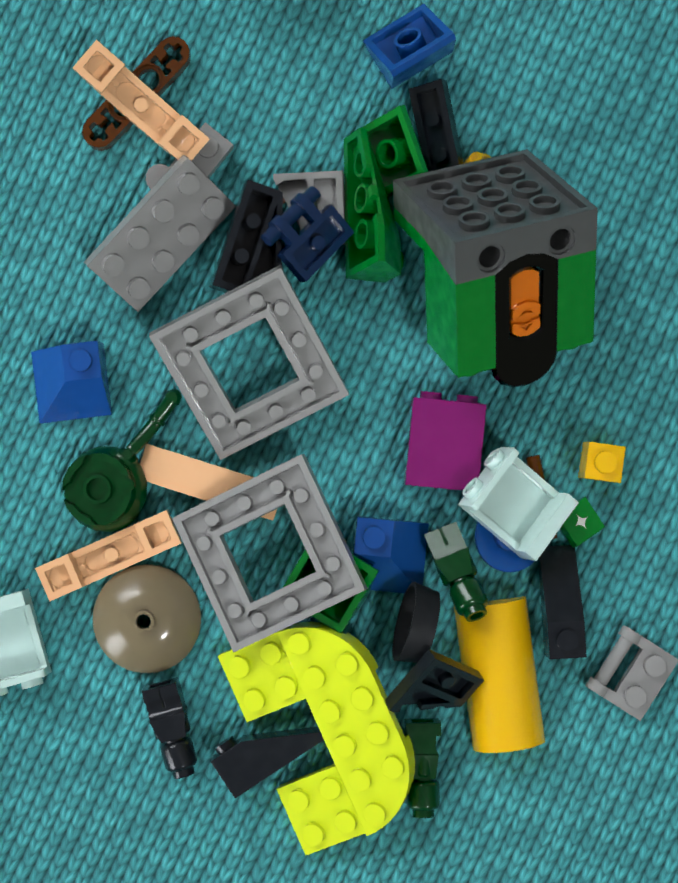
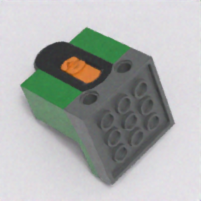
(502, 264)

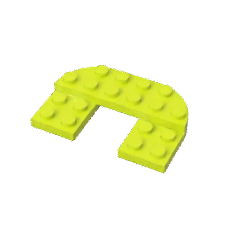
(349, 705)

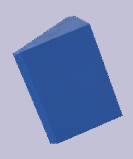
(410, 45)

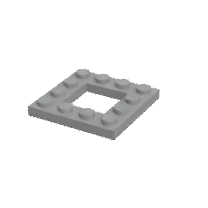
(266, 297)
(335, 568)

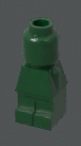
(457, 571)
(425, 789)

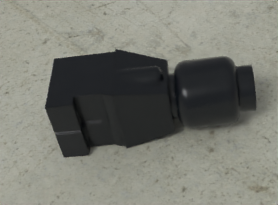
(170, 725)

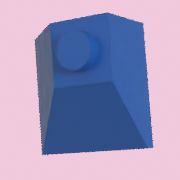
(71, 382)
(394, 549)

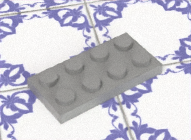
(160, 233)

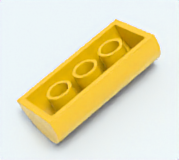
(507, 705)

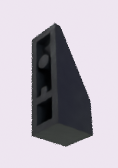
(561, 603)
(259, 755)

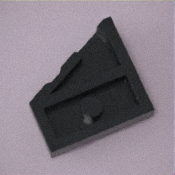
(435, 683)

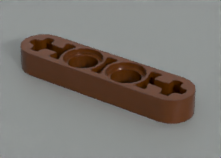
(147, 65)

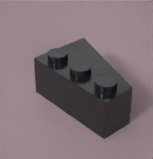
(244, 251)

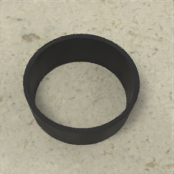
(416, 623)

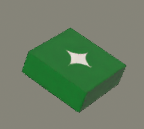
(581, 523)

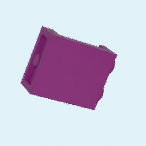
(444, 441)

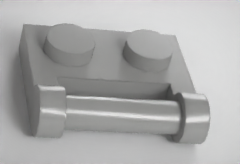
(641, 679)

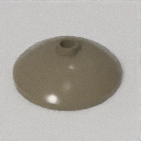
(168, 604)

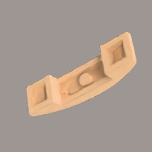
(139, 103)
(190, 475)
(108, 555)

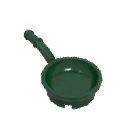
(107, 484)

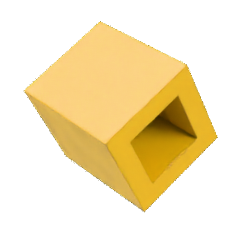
(601, 462)

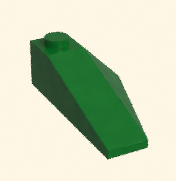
(375, 246)

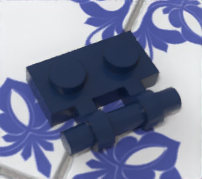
(315, 242)

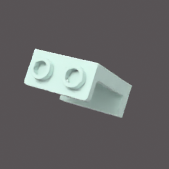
(516, 504)
(21, 643)

